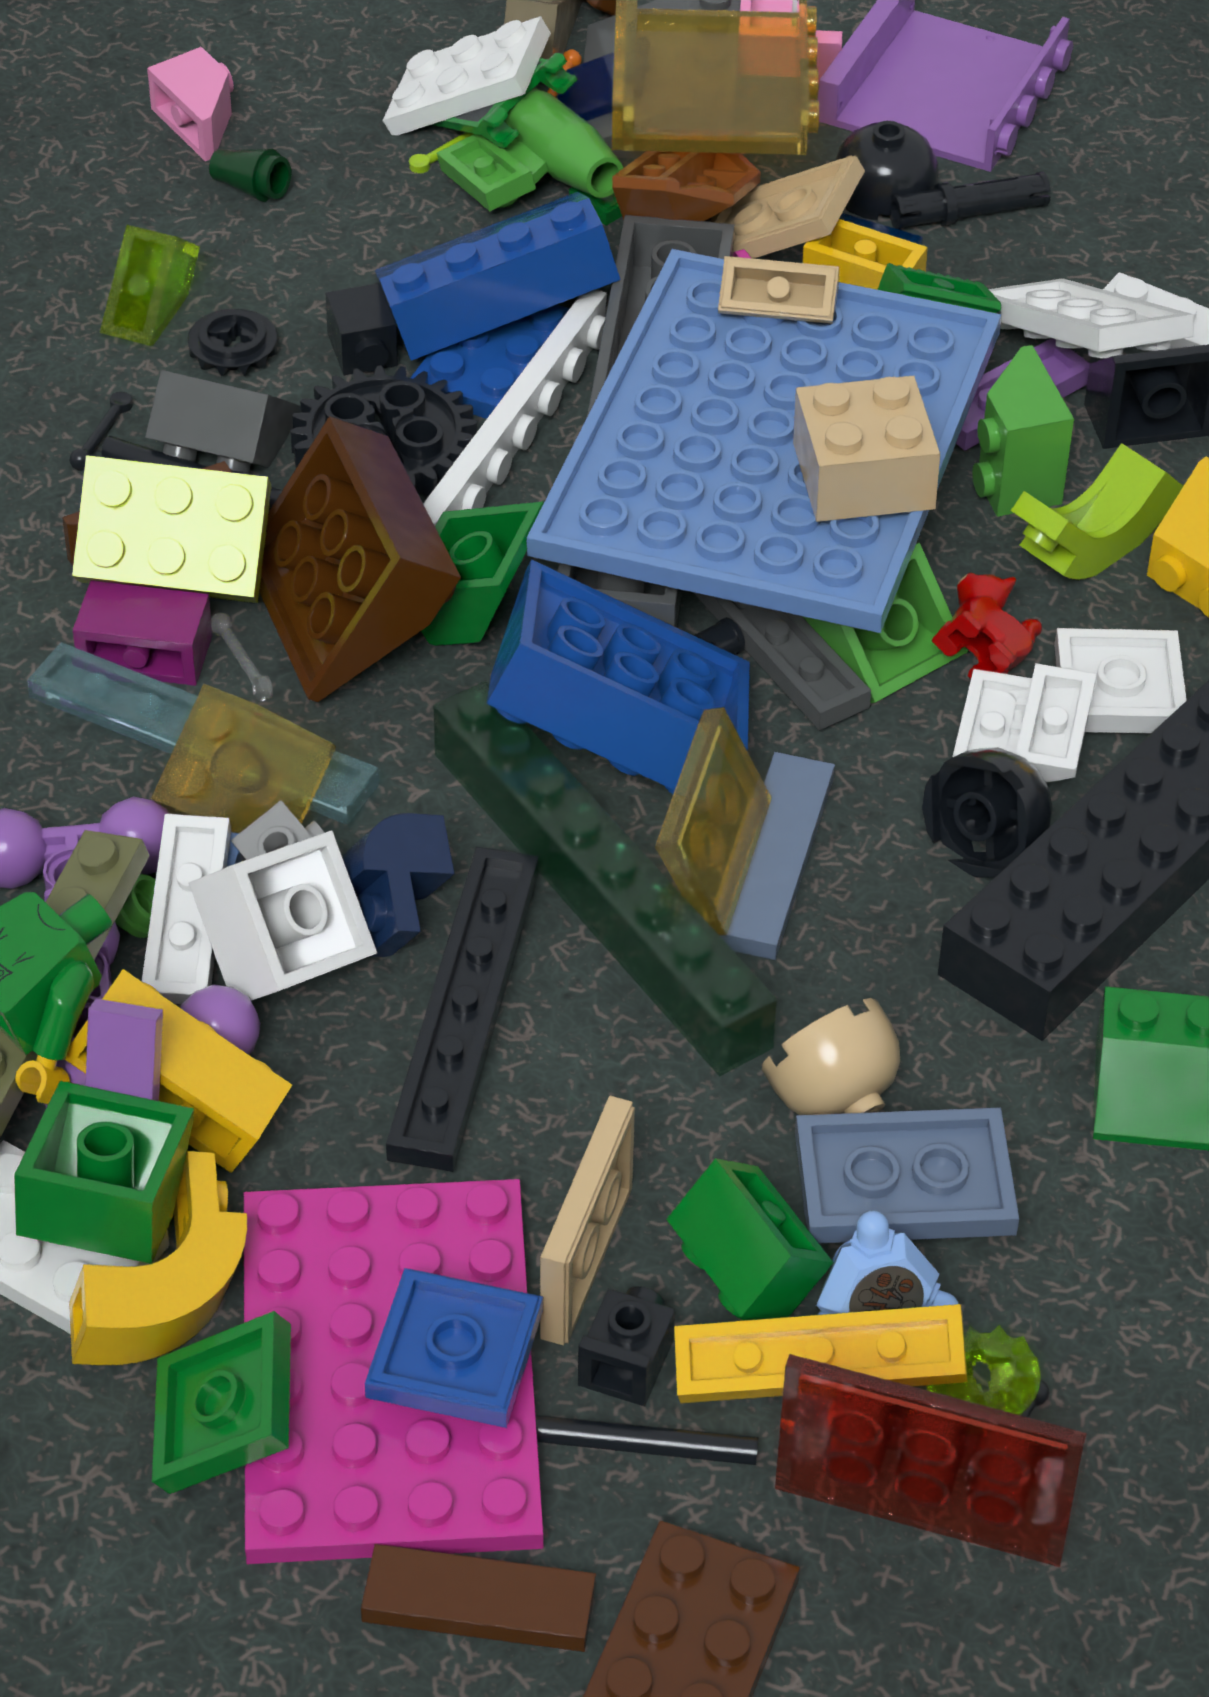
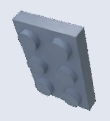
(920, 1169)

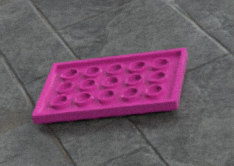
(358, 1464)

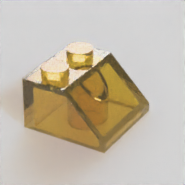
(241, 762)

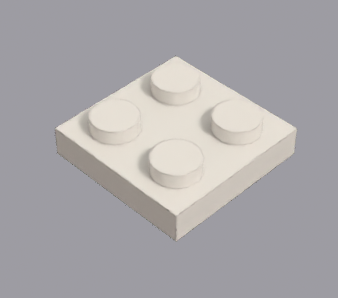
(1135, 678)

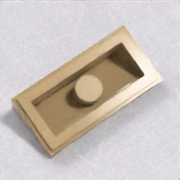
(779, 289)

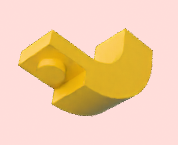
(154, 1308)

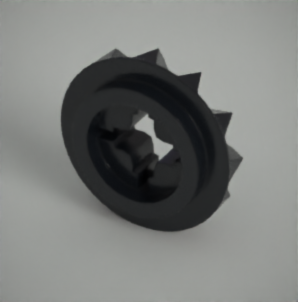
(214, 333)

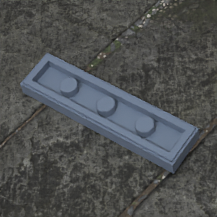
(778, 863)

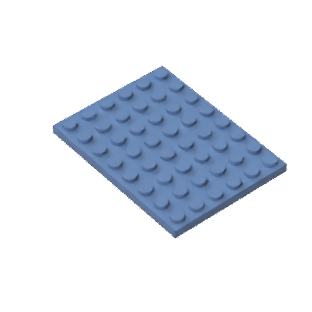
(694, 459)

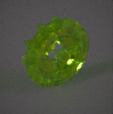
(1013, 1372)

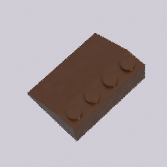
(350, 558)

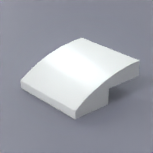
(1029, 716)

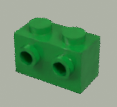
(748, 1241)

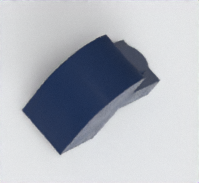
(392, 868)

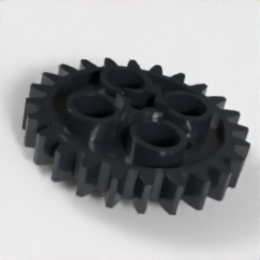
(420, 419)

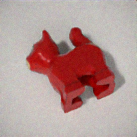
(986, 629)

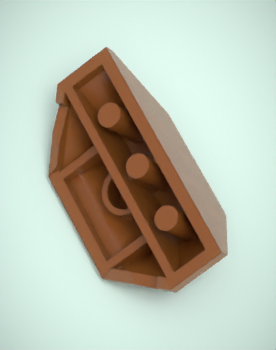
(683, 184)

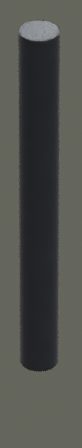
(647, 1439)

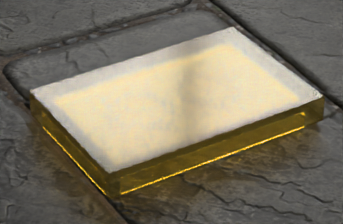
(714, 820)

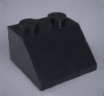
(1149, 396)

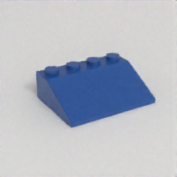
(498, 274)
(611, 677)

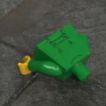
(46, 982)

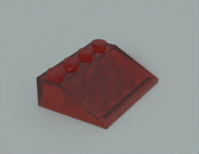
(929, 1460)

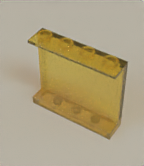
(714, 80)

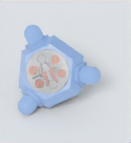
(880, 1272)

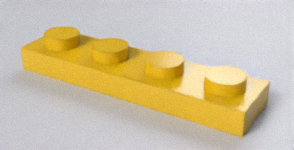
(750, 1356)

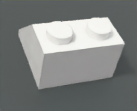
(283, 917)

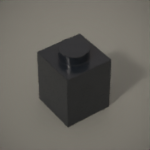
(361, 328)

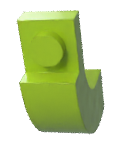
(1102, 522)

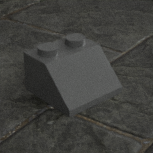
(218, 420)

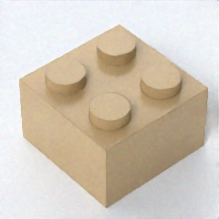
(866, 448)

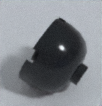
(894, 163)
(986, 798)

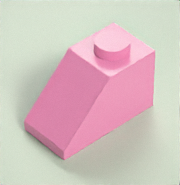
(193, 98)

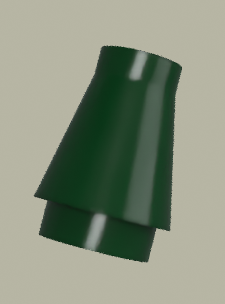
(254, 171)

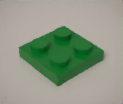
(222, 1403)

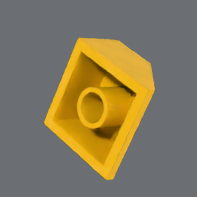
(1182, 542)

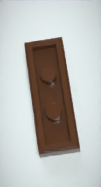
(479, 1597)

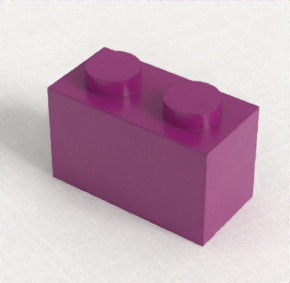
(146, 629)

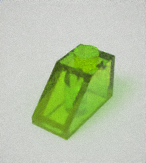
(148, 284)

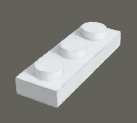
(178, 946)

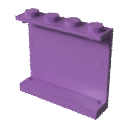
(942, 79)

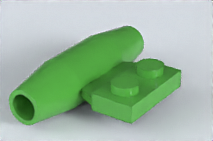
(549, 142)

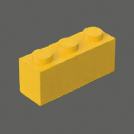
(202, 1071)

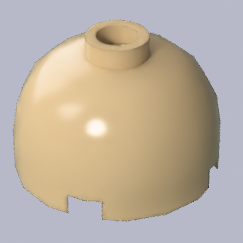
(838, 1063)

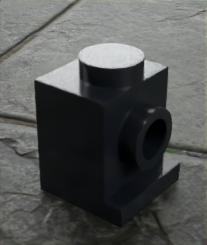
(626, 1345)

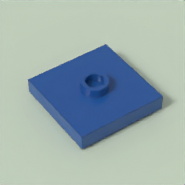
(454, 1347)

